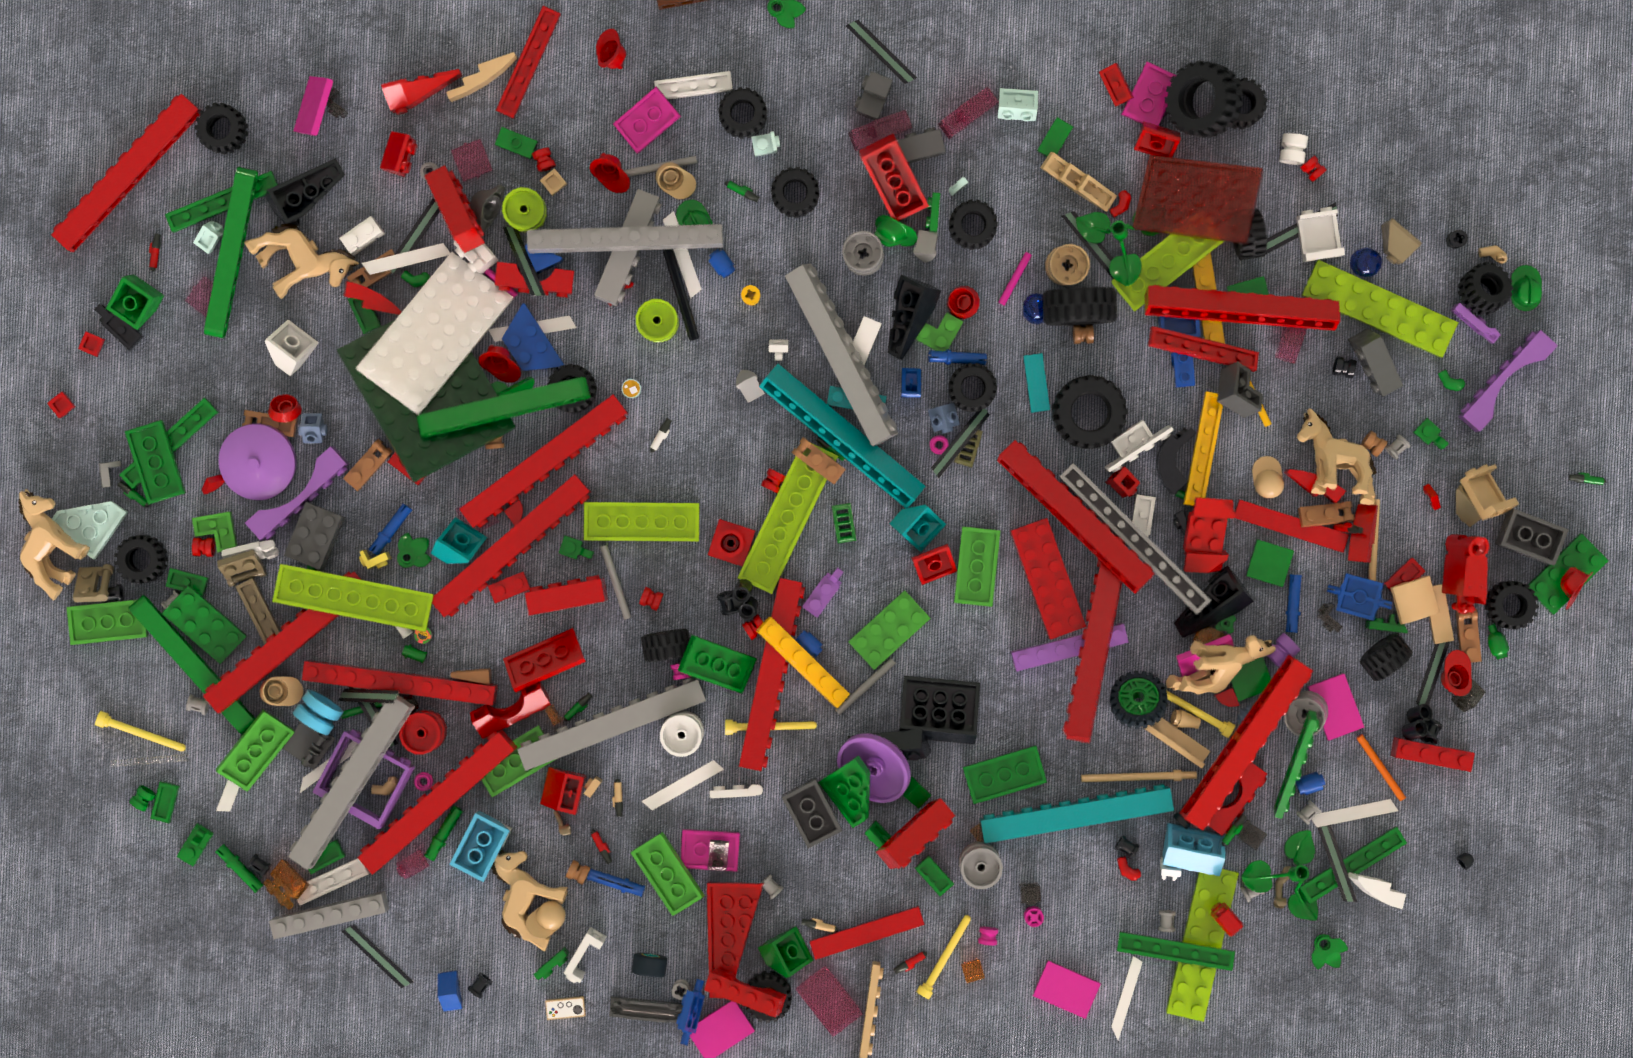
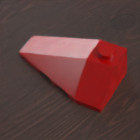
(407, 94)

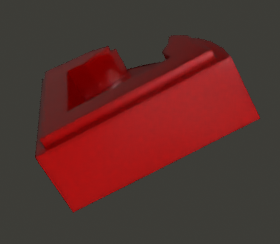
(212, 483)
(1435, 504)
(515, 512)
(1227, 698)

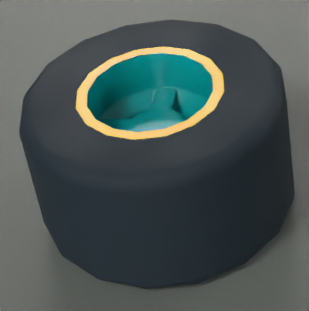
(649, 965)

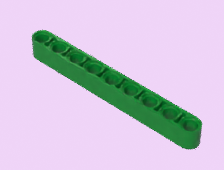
(231, 252)
(503, 407)
(186, 658)

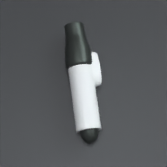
(662, 434)

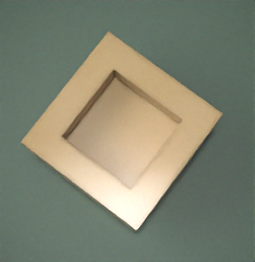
(553, 182)
(591, 786)

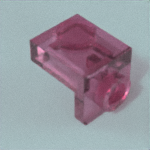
(412, 864)

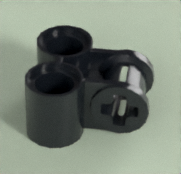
(735, 600)
(1421, 725)

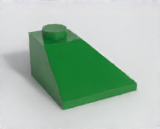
(786, 952)

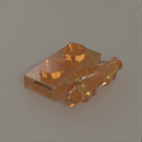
(290, 880)

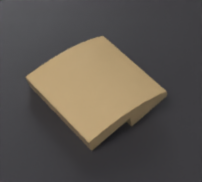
(1414, 600)

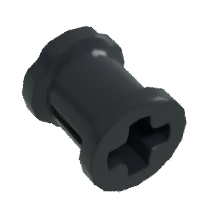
(1457, 233)
(115, 593)
(1126, 847)
(258, 866)
(480, 985)

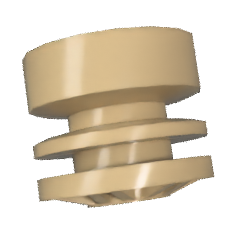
(1075, 257)

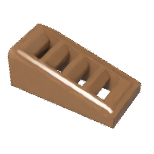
(480, 676)

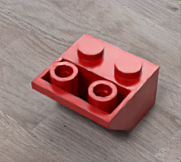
(398, 154)
(563, 790)

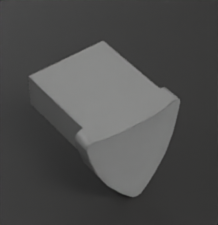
(926, 246)
(749, 385)
(104, 472)

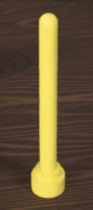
(103, 719)
(732, 726)
(1225, 728)
(926, 988)

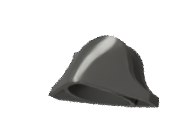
(487, 205)

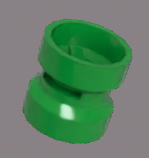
(142, 798)

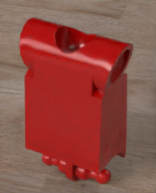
(1466, 571)

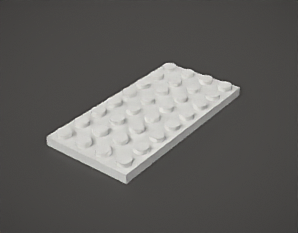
(434, 333)

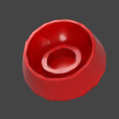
(969, 302)
(284, 408)

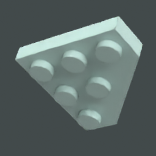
(91, 524)

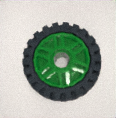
(1134, 712)

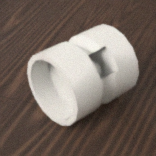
(1293, 149)

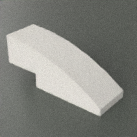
(865, 337)
(1379, 889)

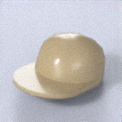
(675, 180)
(1268, 477)
(281, 691)
(545, 920)

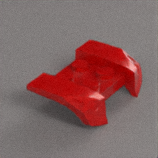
(1206, 535)

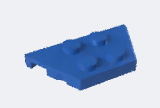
(529, 343)

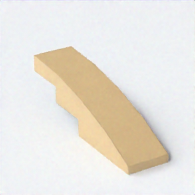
(488, 72)
(1078, 181)

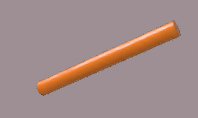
(1381, 768)

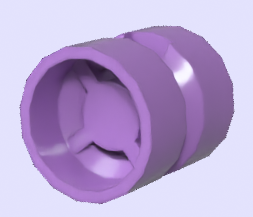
(1283, 646)

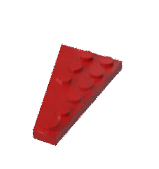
(729, 917)

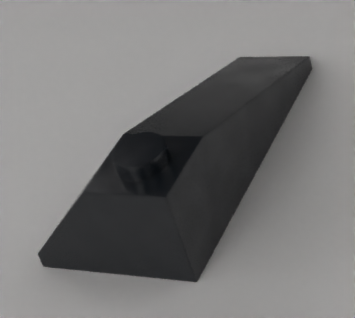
(298, 195)
(913, 308)
(1227, 598)
(910, 742)

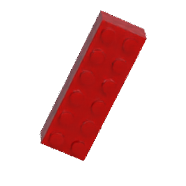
(1047, 578)

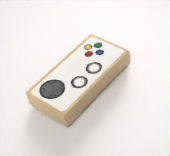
(565, 1008)

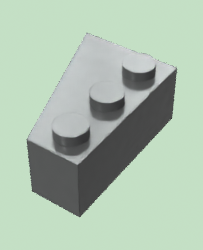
(1376, 362)

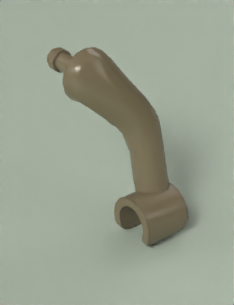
(1279, 901)

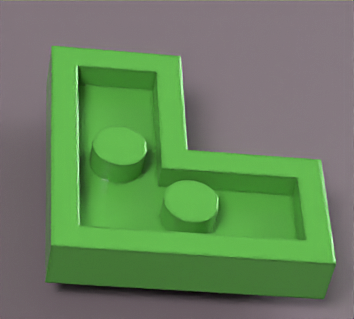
(940, 338)
(218, 524)

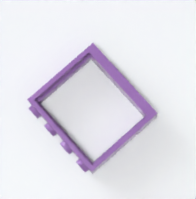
(357, 810)

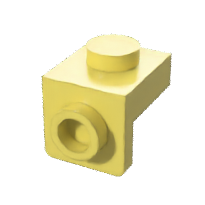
(379, 561)

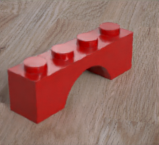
(558, 282)
(490, 719)
(1432, 754)
(1248, 784)
(760, 999)

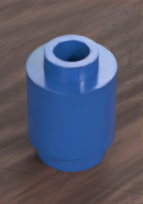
(721, 263)
(809, 643)
(1310, 783)

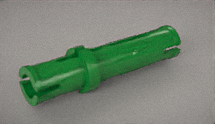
(440, 838)
(239, 868)

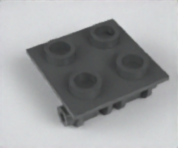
(308, 745)

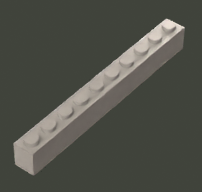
(625, 238)
(841, 354)
(1134, 538)
(611, 724)
(350, 782)

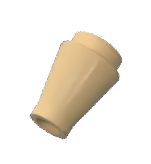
(1183, 719)

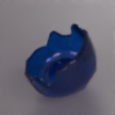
(1365, 262)
(1033, 308)

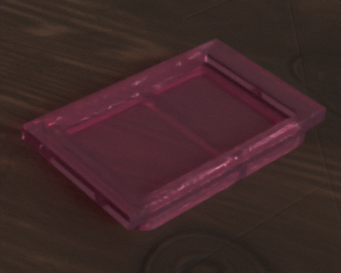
(829, 1001)

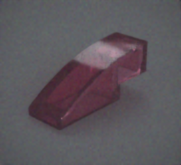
(968, 113)
(880, 128)
(1290, 344)

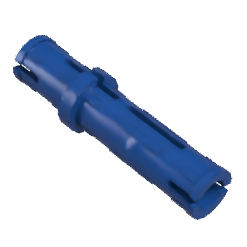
(956, 357)
(385, 536)
(1293, 603)
(636, 889)

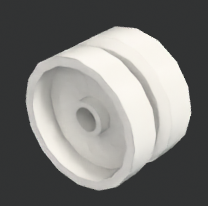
(682, 722)

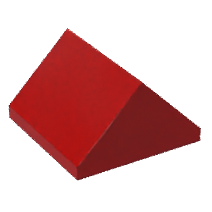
(1157, 140)
(934, 564)

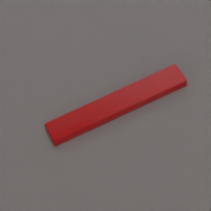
(528, 62)
(1202, 348)
(1290, 526)
(866, 932)

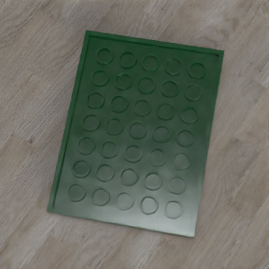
(400, 424)

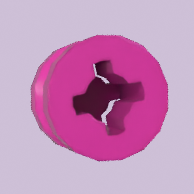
(678, 675)
(1036, 919)
(988, 936)

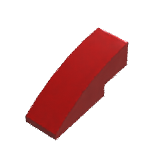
(370, 298)
(1307, 480)
(1361, 544)

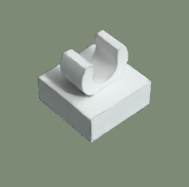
(778, 347)
(1169, 871)

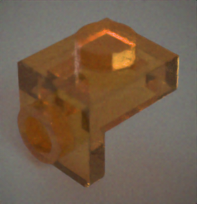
(1208, 634)

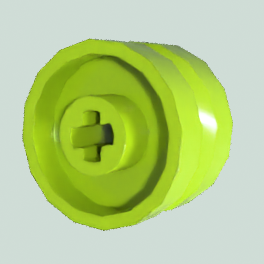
(532, 218)
(657, 332)

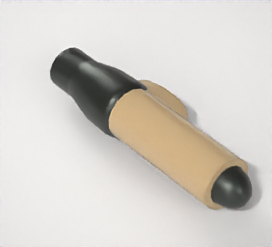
(617, 798)
(818, 924)

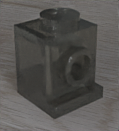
(1030, 893)

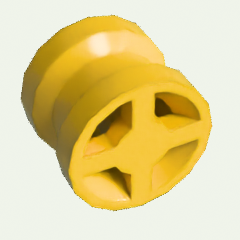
(748, 295)

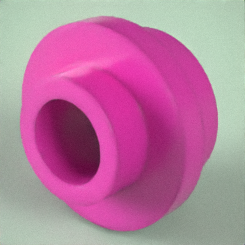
(934, 449)
(417, 781)

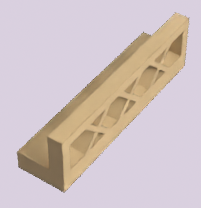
(1179, 741)

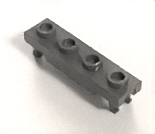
(645, 1009)

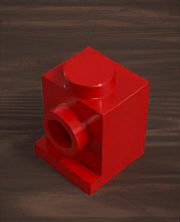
(1129, 482)

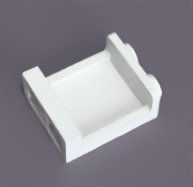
(1319, 234)
(593, 938)

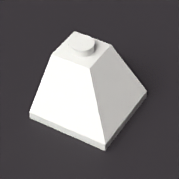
(290, 347)

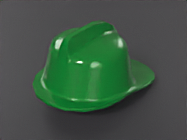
(692, 213)
(893, 232)
(1526, 288)

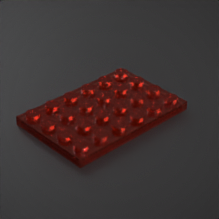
(1198, 199)

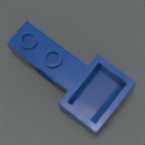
(1182, 364)

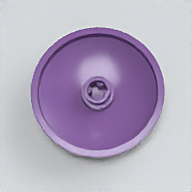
(257, 461)
(887, 765)

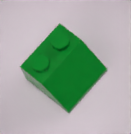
(134, 301)

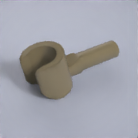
(563, 829)

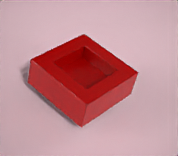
(91, 344)
(61, 405)

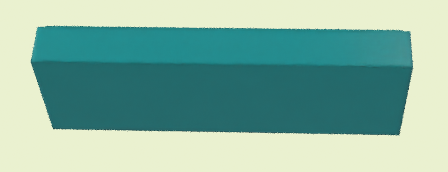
(1036, 383)

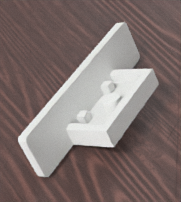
(1134, 441)

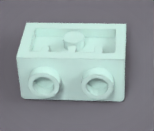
(1018, 104)

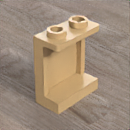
(1485, 492)

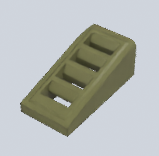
(966, 462)

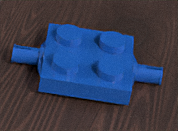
(1360, 596)
(692, 1006)

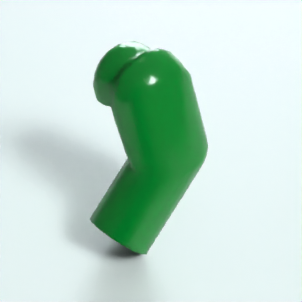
(415, 281)
(1451, 383)

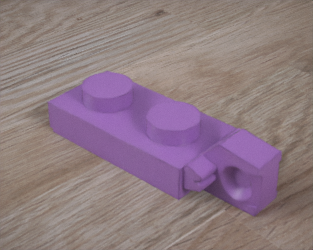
(1475, 323)
(823, 593)

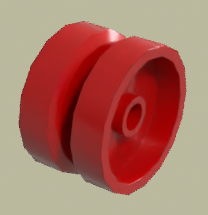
(434, 732)

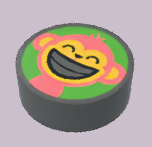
(423, 637)

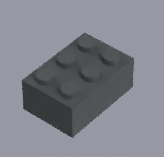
(314, 536)
(1531, 537)
(811, 812)

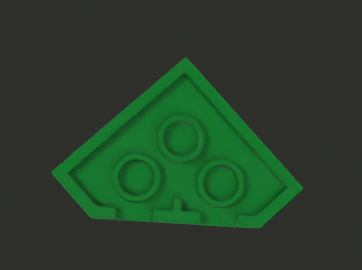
(850, 790)

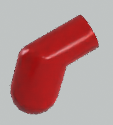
(1124, 203)
(1126, 871)

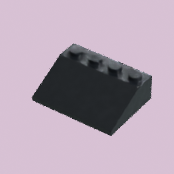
(941, 708)

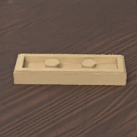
(1441, 622)

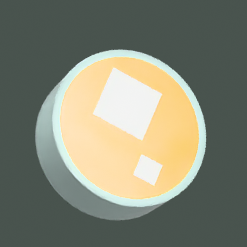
(631, 388)

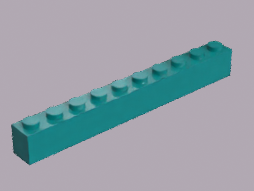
(842, 436)
(1076, 814)

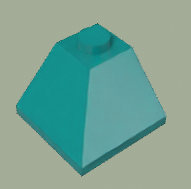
(918, 525)
(458, 543)

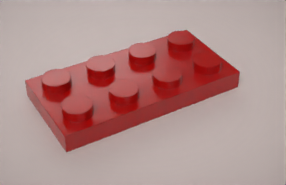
(544, 660)

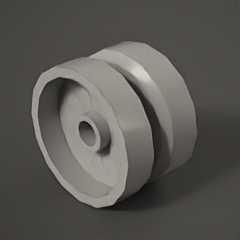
(985, 875)

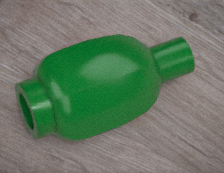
(1497, 643)

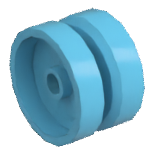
(318, 712)

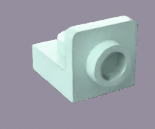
(765, 144)
(209, 236)

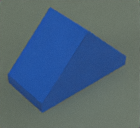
(544, 261)
(911, 383)
(449, 991)

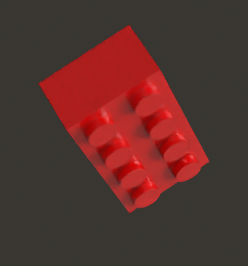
(893, 177)
(455, 208)
(566, 596)
(915, 834)

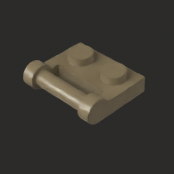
(241, 563)
(87, 583)

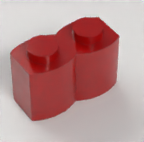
(1226, 918)

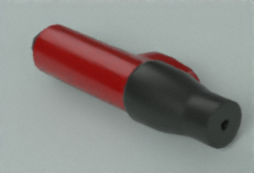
(154, 251)
(1348, 527)
(602, 847)
(910, 963)

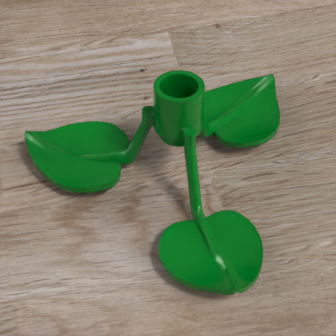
(1094, 229)
(1302, 851)

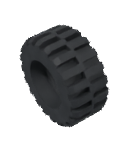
(1181, 99)
(1079, 306)
(1115, 412)

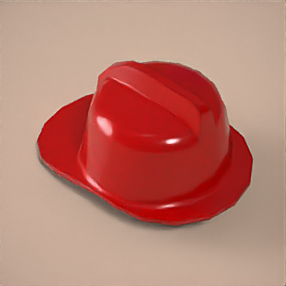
(610, 50)
(610, 173)
(499, 364)
(1572, 583)
(1457, 673)

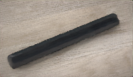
(681, 294)

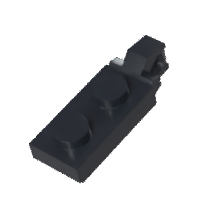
(118, 328)

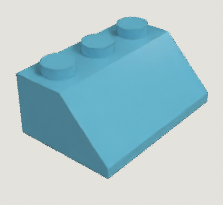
(480, 846)
(1193, 849)

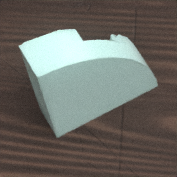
(958, 186)

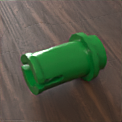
(414, 653)

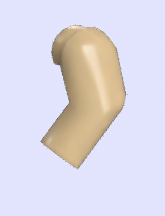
(1494, 252)
(387, 788)

